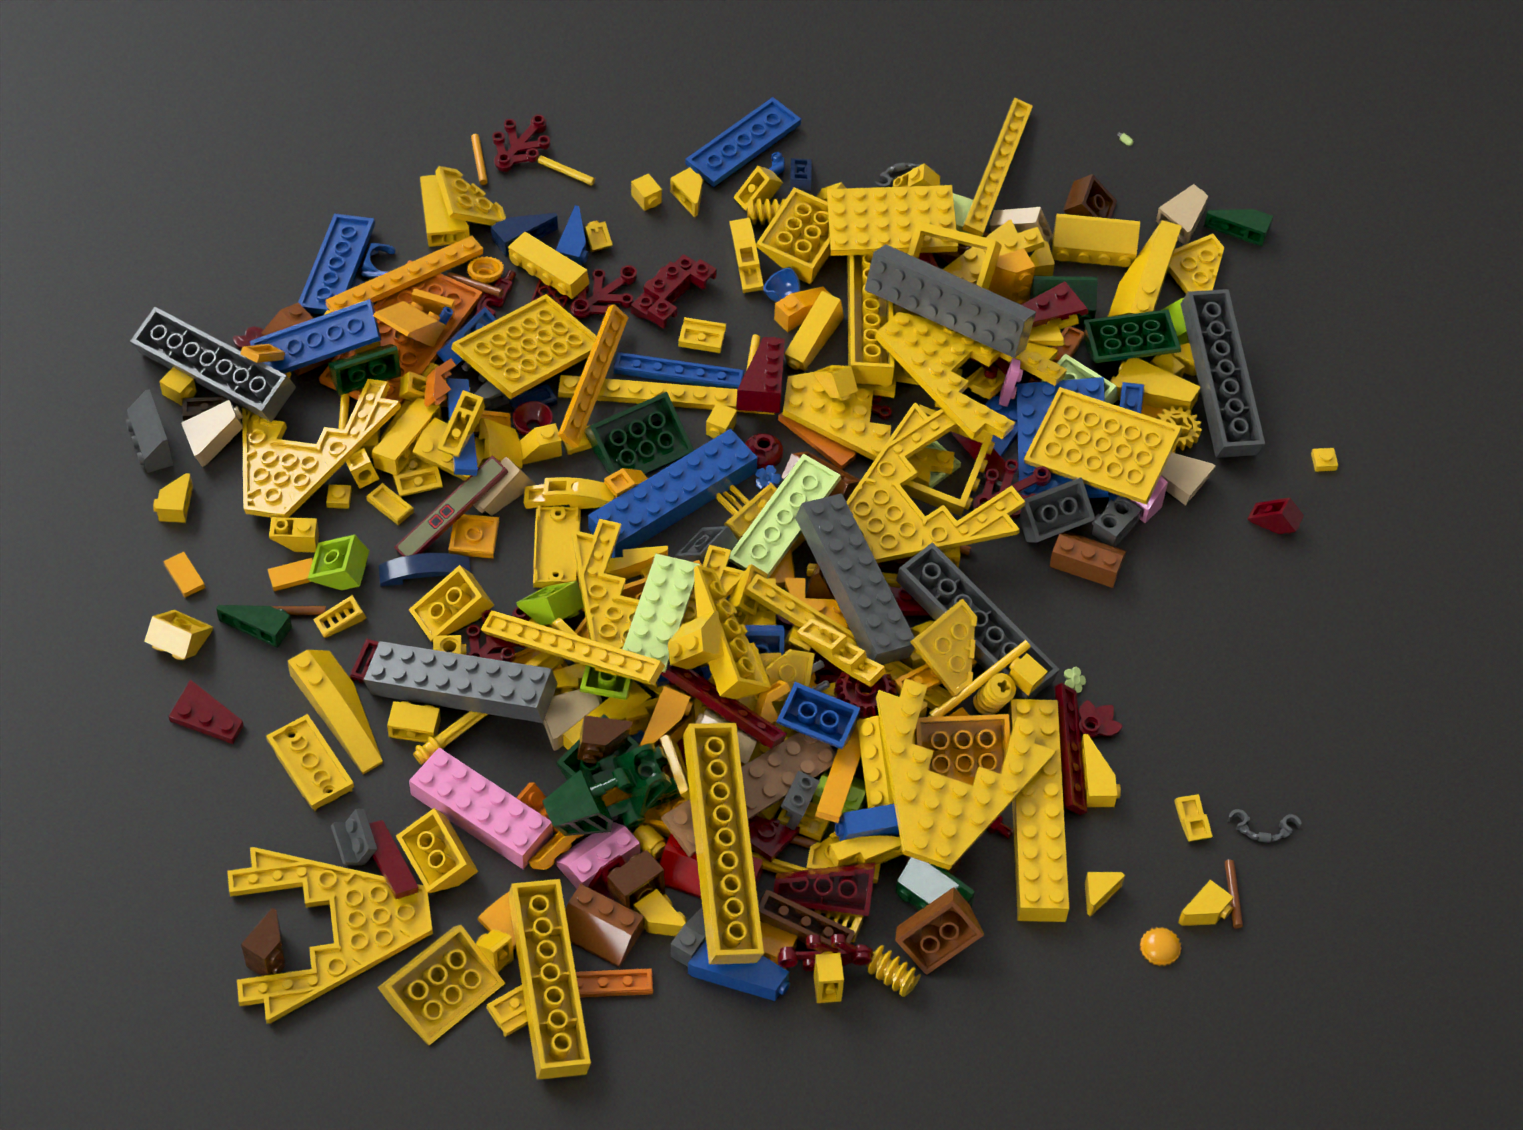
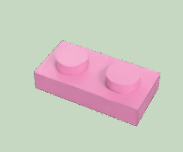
(1008, 388)

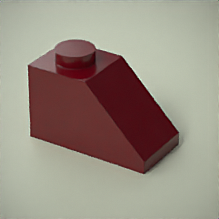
(1277, 515)

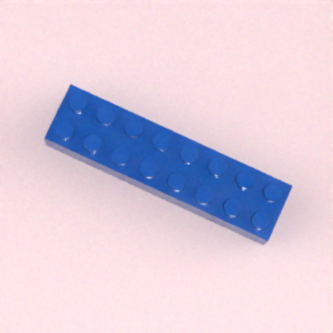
(677, 490)

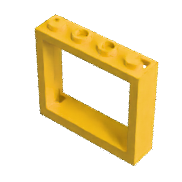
(992, 246)
(938, 498)

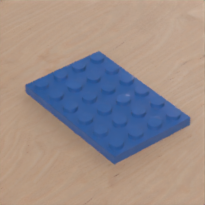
(1032, 406)

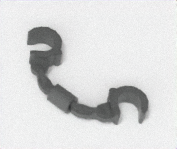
(884, 177)
(1265, 837)

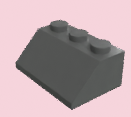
(148, 433)
(1056, 511)

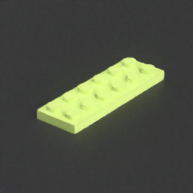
(775, 526)
(661, 607)

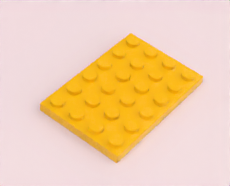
(871, 217)
(526, 346)
(1103, 445)

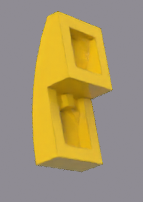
(641, 715)
(1192, 818)

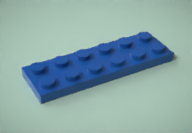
(743, 141)
(336, 261)
(323, 337)

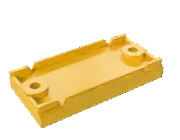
(554, 545)
(310, 762)

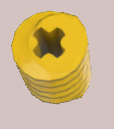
(762, 211)
(994, 694)
(892, 972)

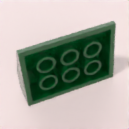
(1130, 336)
(640, 437)

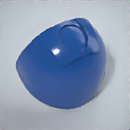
(782, 284)

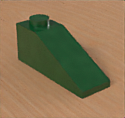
(1240, 223)
(258, 621)

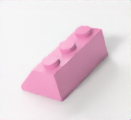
(589, 855)

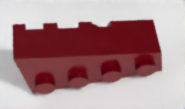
(763, 379)
(830, 888)

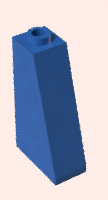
(868, 822)
(759, 979)

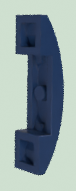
(420, 566)

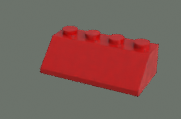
(682, 871)

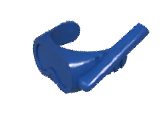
(367, 268)

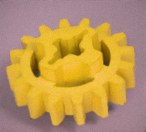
(1190, 427)

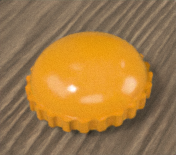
(485, 269)
(1160, 946)

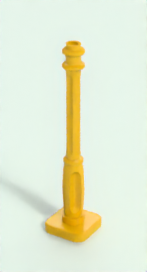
(441, 740)

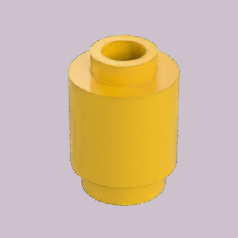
(650, 840)

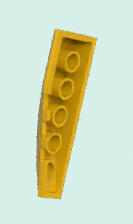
(1144, 279)
(740, 668)
(337, 704)

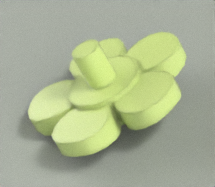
(1074, 679)

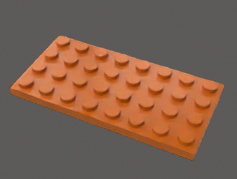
(415, 355)

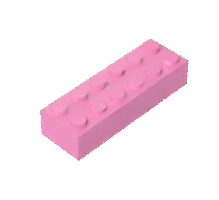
(481, 808)

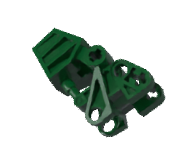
(578, 804)

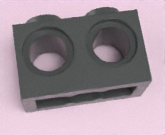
(1118, 523)

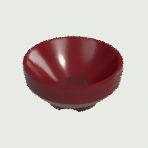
(531, 412)
(766, 456)

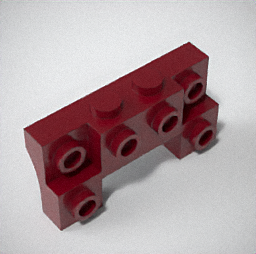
(668, 286)

